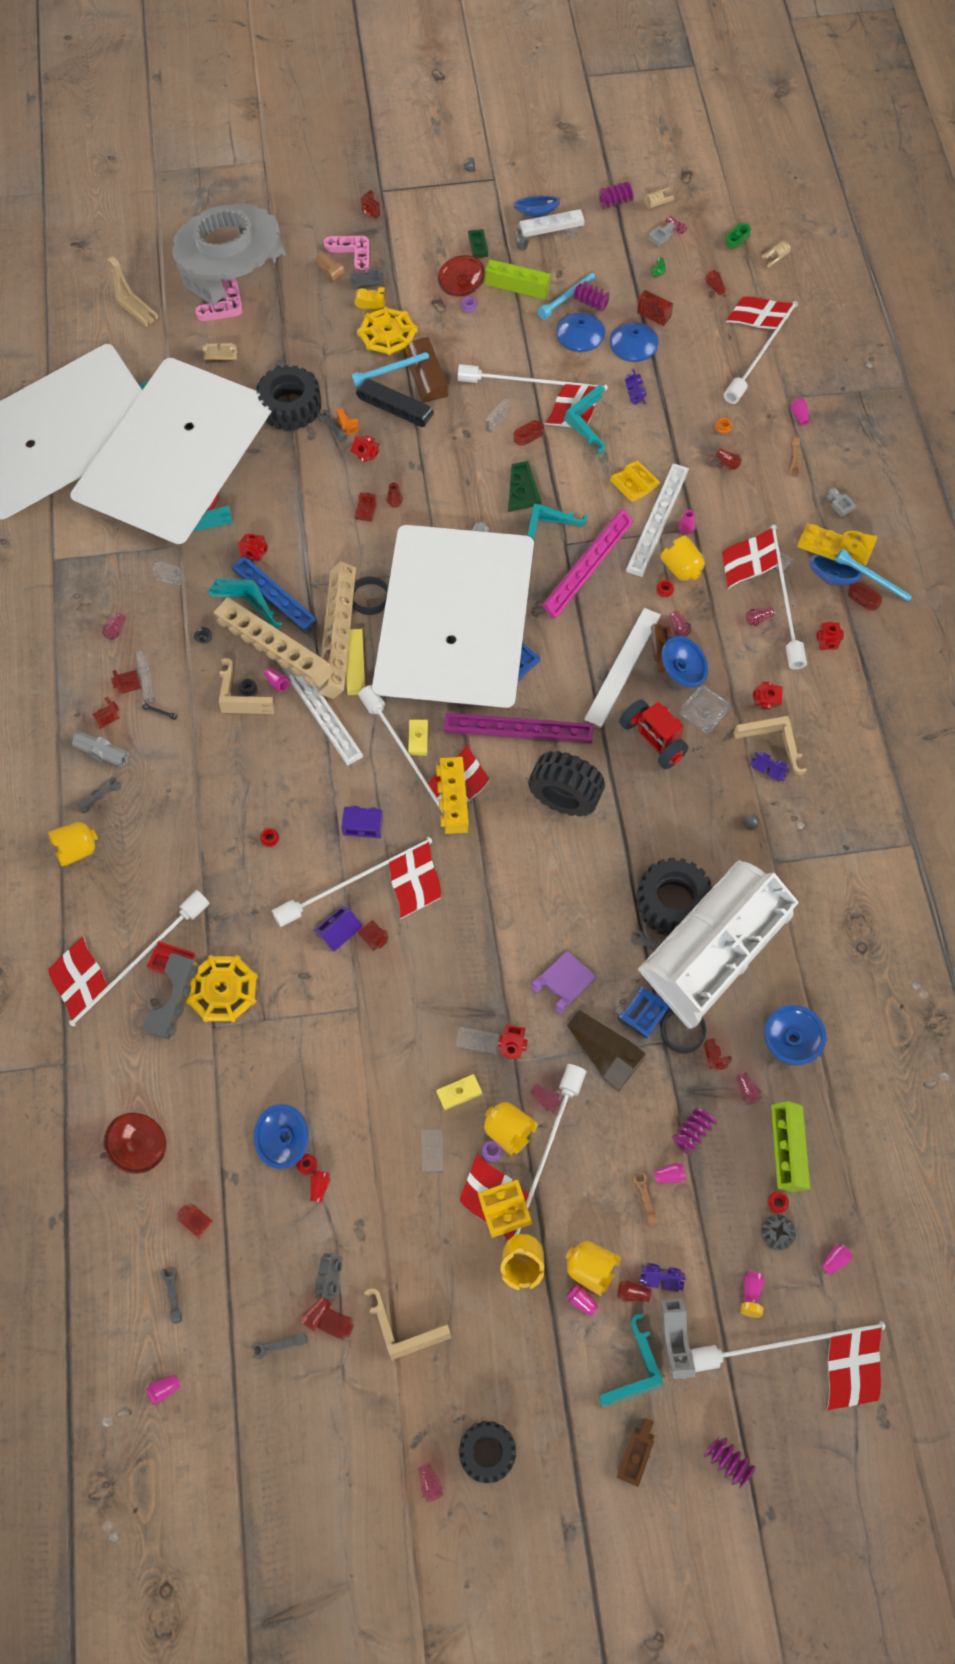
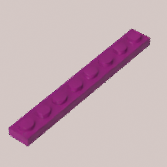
(518, 728)

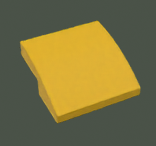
(634, 481)
(505, 1208)

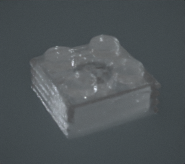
(695, 707)

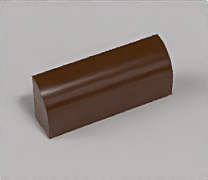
(426, 373)

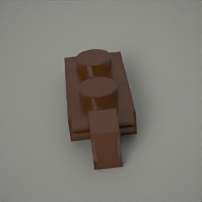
(660, 635)
(637, 1454)

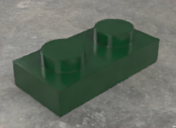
(478, 243)

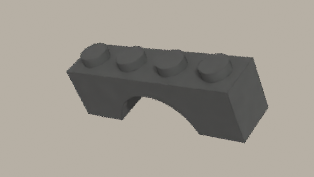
(163, 1020)

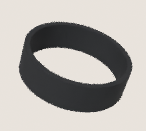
(370, 580)
(678, 1049)

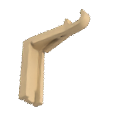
(129, 300)
(235, 704)
(772, 725)
(410, 1345)

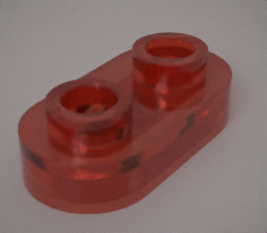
(526, 433)
(865, 596)

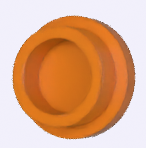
(723, 426)

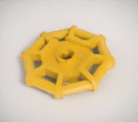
(381, 320)
(229, 996)

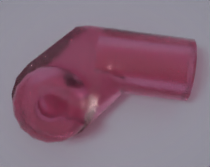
(679, 228)

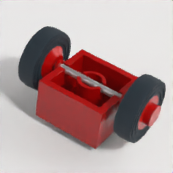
(659, 729)

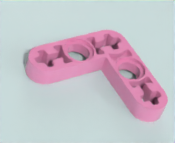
(355, 246)
(227, 306)

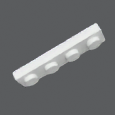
(552, 223)

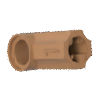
(331, 269)

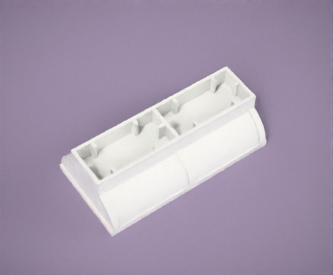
(718, 940)

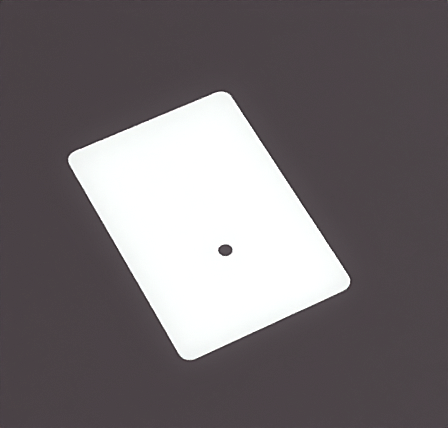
(69, 420)
(157, 470)
(462, 588)

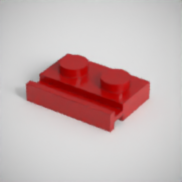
(161, 955)

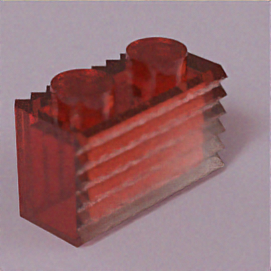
(654, 308)

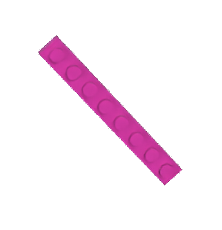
(587, 563)

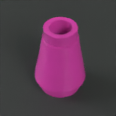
(800, 410)
(687, 522)
(277, 680)
(670, 1174)
(836, 1259)
(753, 1286)
(582, 1300)
(162, 1389)

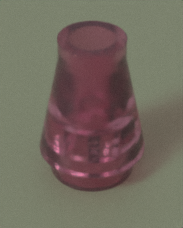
(759, 615)
(680, 624)
(113, 627)
(748, 1089)
(546, 1097)
(430, 1484)

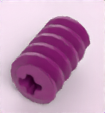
(615, 193)
(591, 297)
(692, 1130)
(729, 1461)

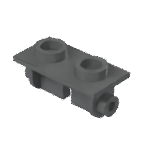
(363, 279)
(328, 1286)

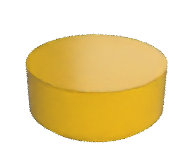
(751, 1310)

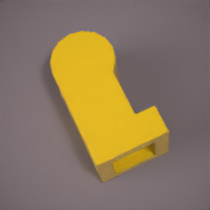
(370, 299)

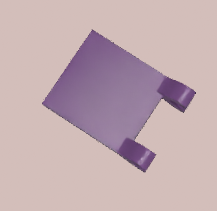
(566, 979)

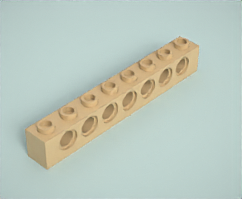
(337, 627)
(273, 642)

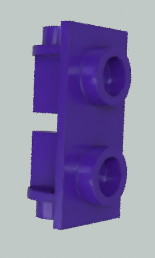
(634, 382)
(776, 768)
(654, 1274)

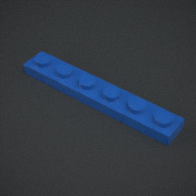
(275, 595)

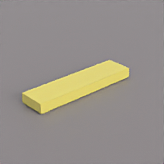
(355, 663)

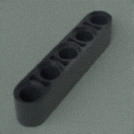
(394, 402)

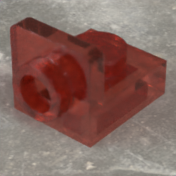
(370, 205)
(366, 507)
(126, 681)
(106, 715)
(373, 935)
(713, 1055)
(193, 1219)
(337, 1325)

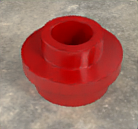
(665, 584)
(269, 833)
(307, 1170)
(784, 1202)

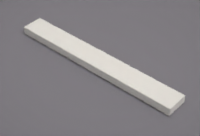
(657, 520)
(621, 669)
(326, 718)

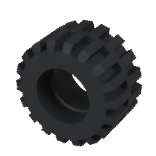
(466, 1452)

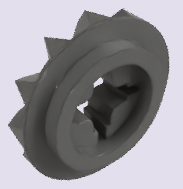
(769, 1235)

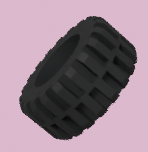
(290, 381)
(566, 783)
(664, 874)

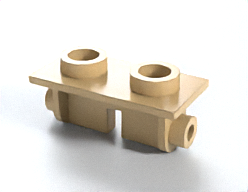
(225, 351)

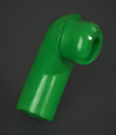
(660, 269)

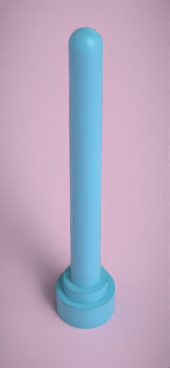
(546, 310)
(358, 378)
(844, 557)

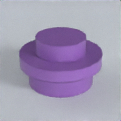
(469, 304)
(492, 1151)

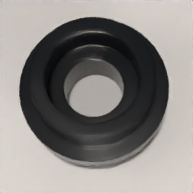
(203, 635)
(245, 684)

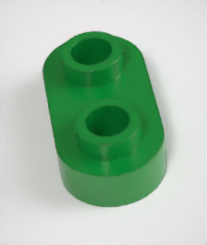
(738, 235)

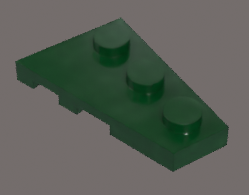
(523, 489)

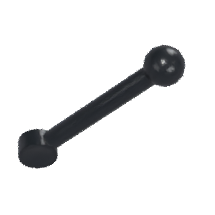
(145, 706)

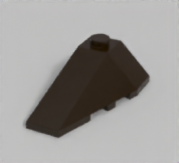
(610, 1052)

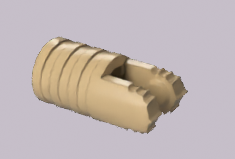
(657, 198)
(777, 253)

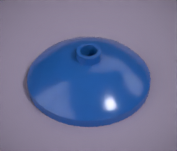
(537, 205)
(580, 332)
(634, 342)
(833, 572)
(684, 661)
(797, 1023)
(272, 1136)

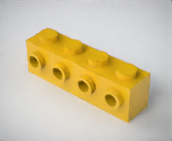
(453, 795)

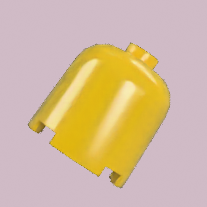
(683, 559)
(73, 842)
(509, 1127)
(522, 1262)
(592, 1266)

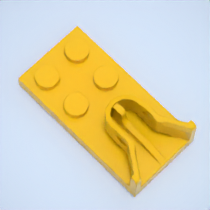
(829, 543)

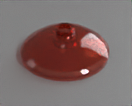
(461, 275)
(139, 1133)

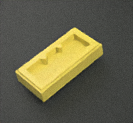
(418, 737)
(459, 1092)

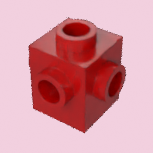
(365, 447)
(253, 546)
(829, 635)
(767, 695)
(512, 1042)

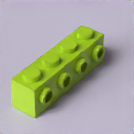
(517, 279)
(790, 1147)

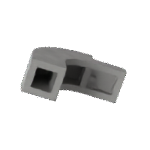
(676, 1339)

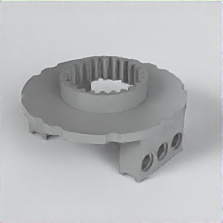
(206, 264)

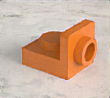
(345, 423)

